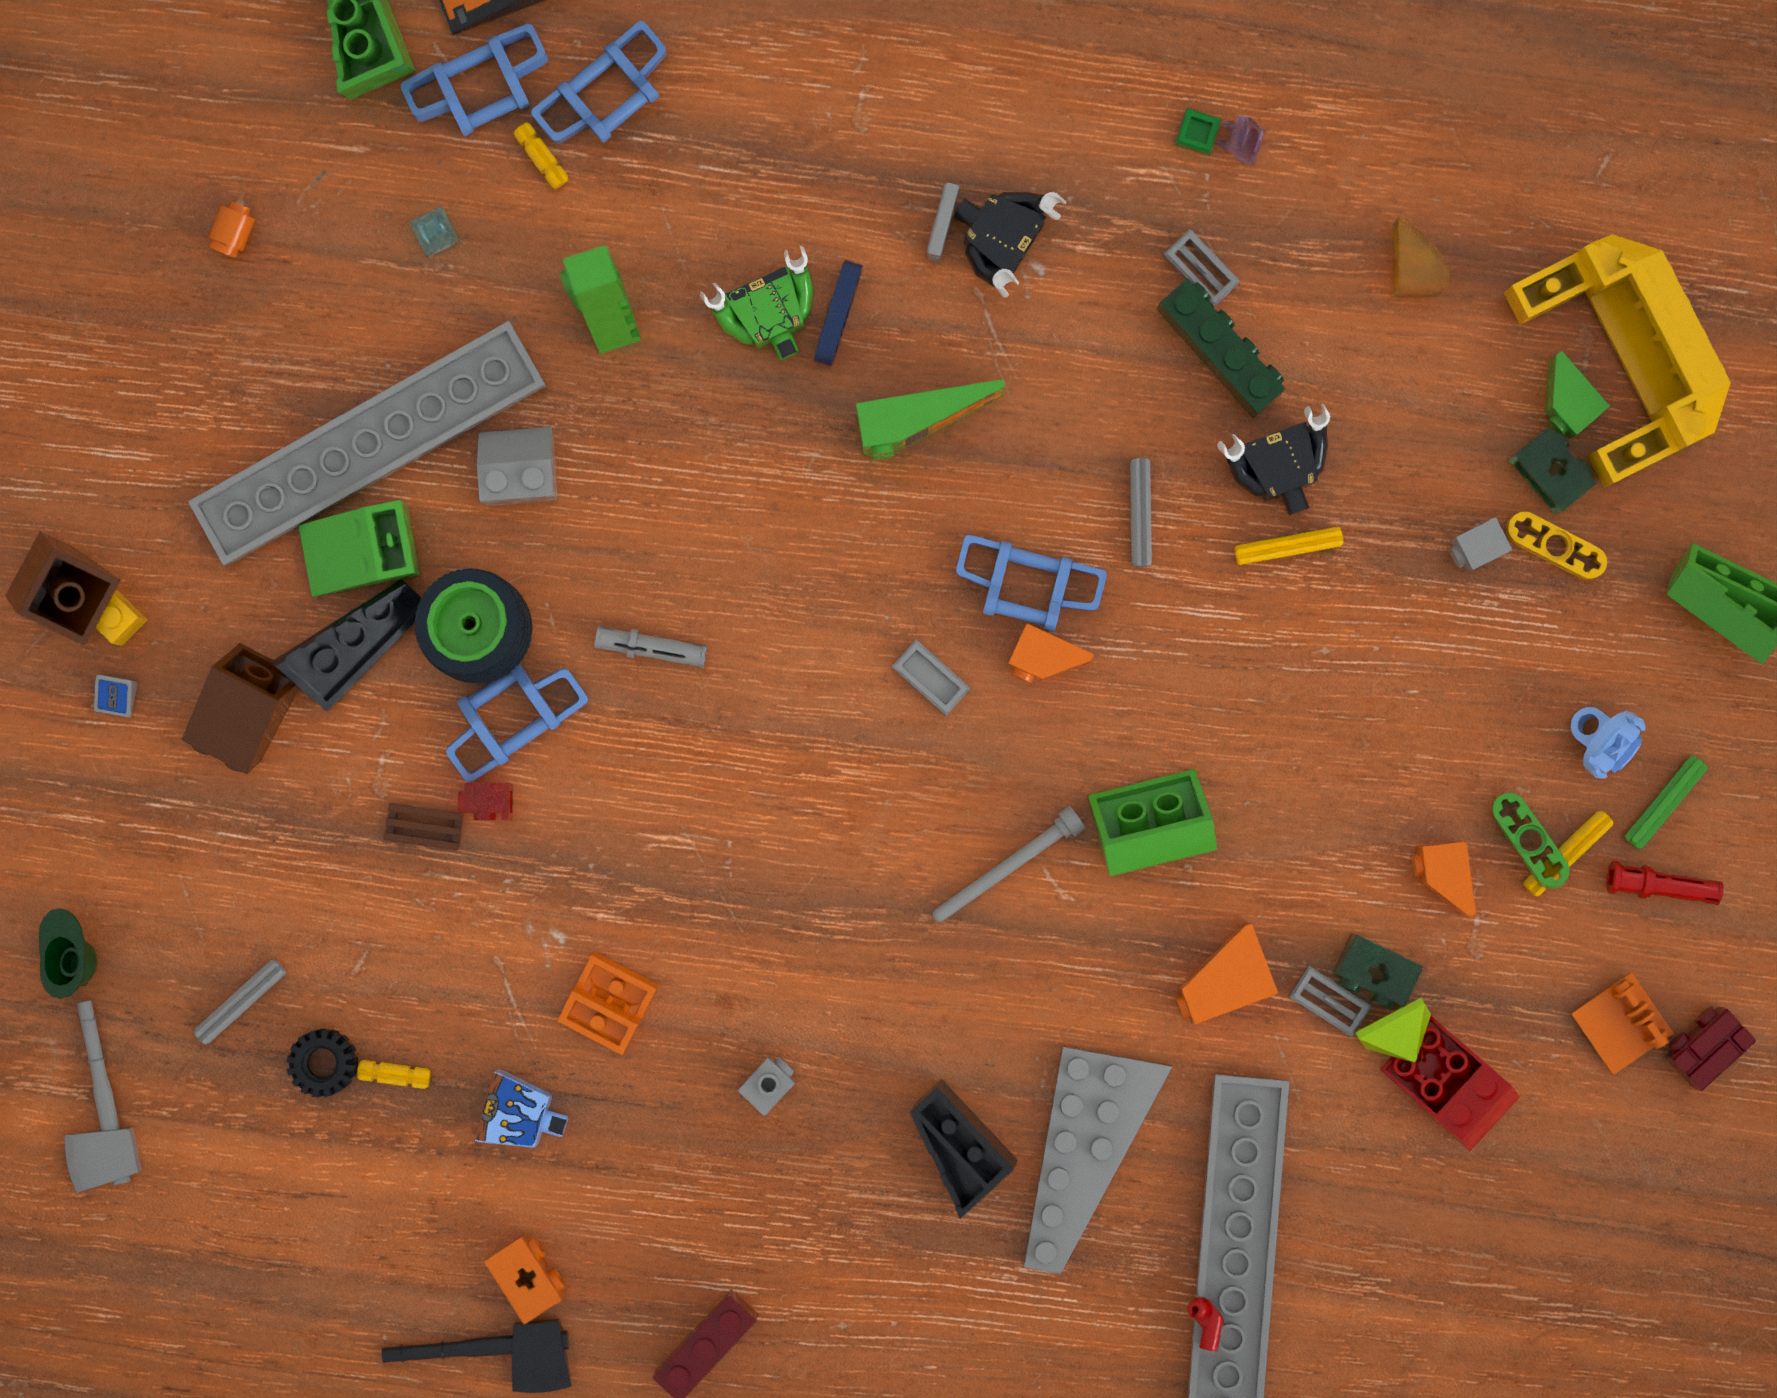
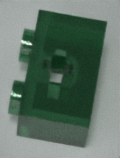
(1537, 458)
(1398, 971)

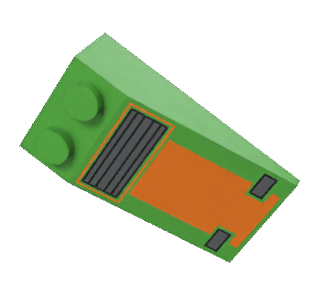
(903, 420)

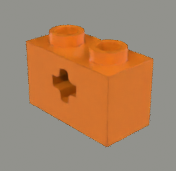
(524, 1297)

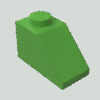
(1570, 397)

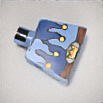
(517, 1113)

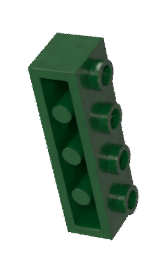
(1220, 348)

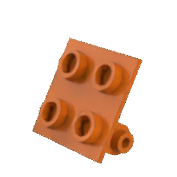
(1622, 1023)

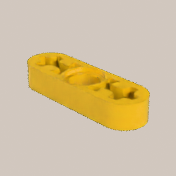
(1575, 566)

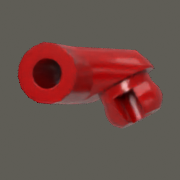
(1209, 1319)

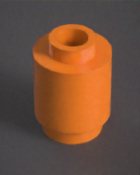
(231, 229)

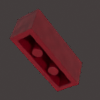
(705, 1345)

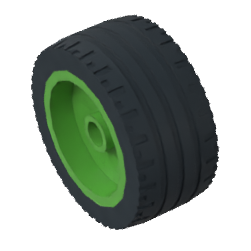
(452, 609)

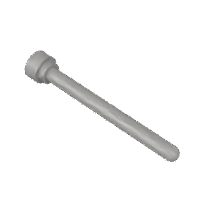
(1066, 825)

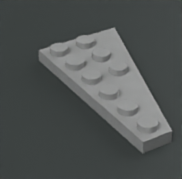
(1090, 1127)

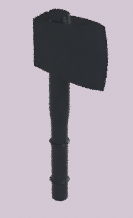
(536, 1352)

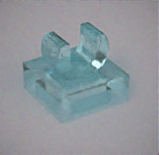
(434, 231)

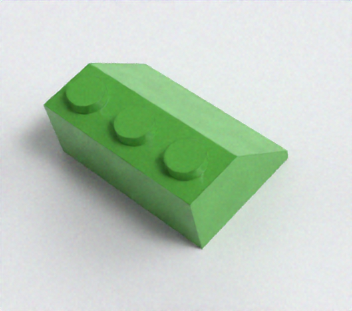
(1153, 822)

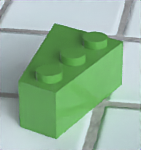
(1728, 600)

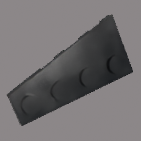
(344, 650)

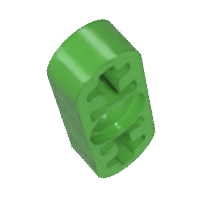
(1538, 869)

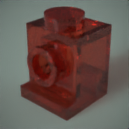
(487, 800)

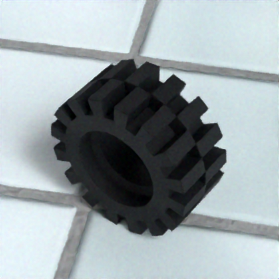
(300, 1069)

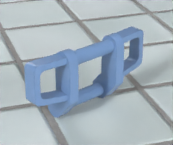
(612, 55)
(443, 72)
(1031, 559)
(501, 751)

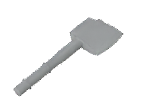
(113, 1151)

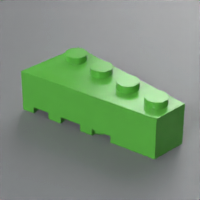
(366, 46)
(600, 295)

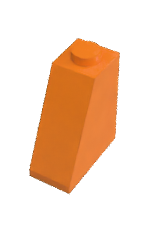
(1227, 979)

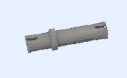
(650, 646)

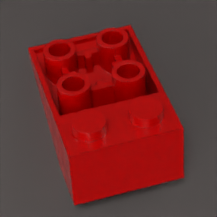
(1453, 1085)

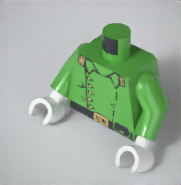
(767, 308)

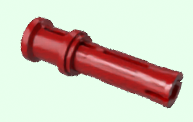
(1647, 882)

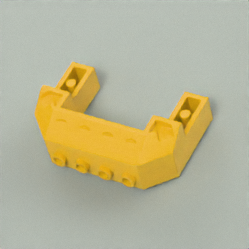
(1653, 337)

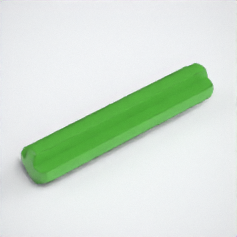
(1666, 802)

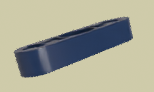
(838, 313)

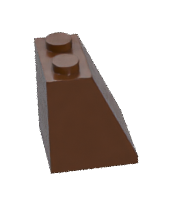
(61, 589)
(240, 709)

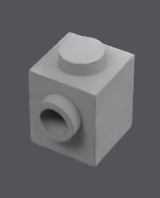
(1479, 545)
(768, 1084)

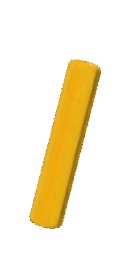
(1288, 545)
(1573, 848)

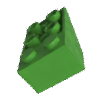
(359, 548)

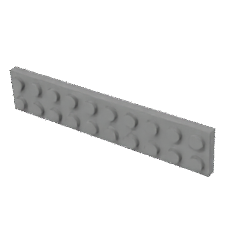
(366, 444)
(1239, 1233)

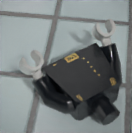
(1004, 232)
(1282, 461)

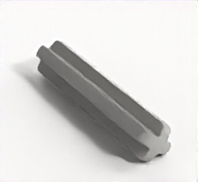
(1140, 512)
(239, 1001)

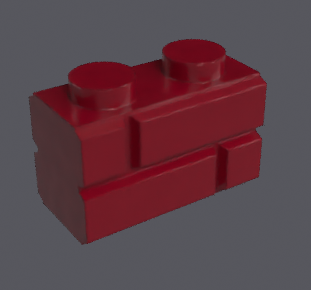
(1709, 1047)

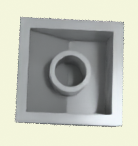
(516, 466)

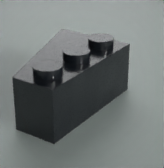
(962, 1147)

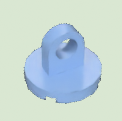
(1611, 743)

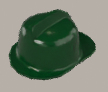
(64, 954)

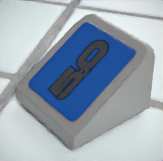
(114, 695)

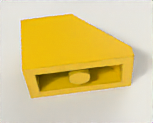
(120, 620)

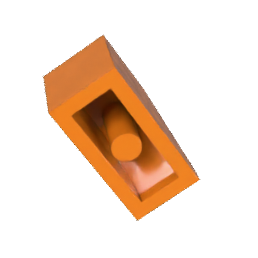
(1044, 655)
(1447, 873)

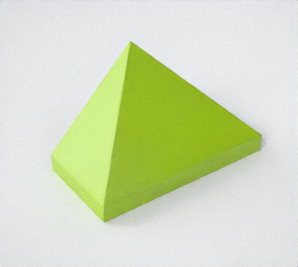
(1399, 1032)

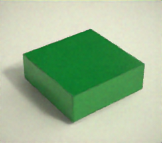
(1198, 131)

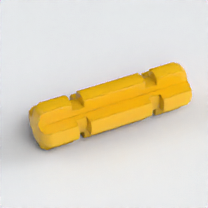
(540, 155)
(393, 1074)

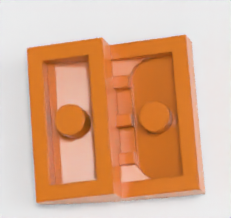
(608, 1003)

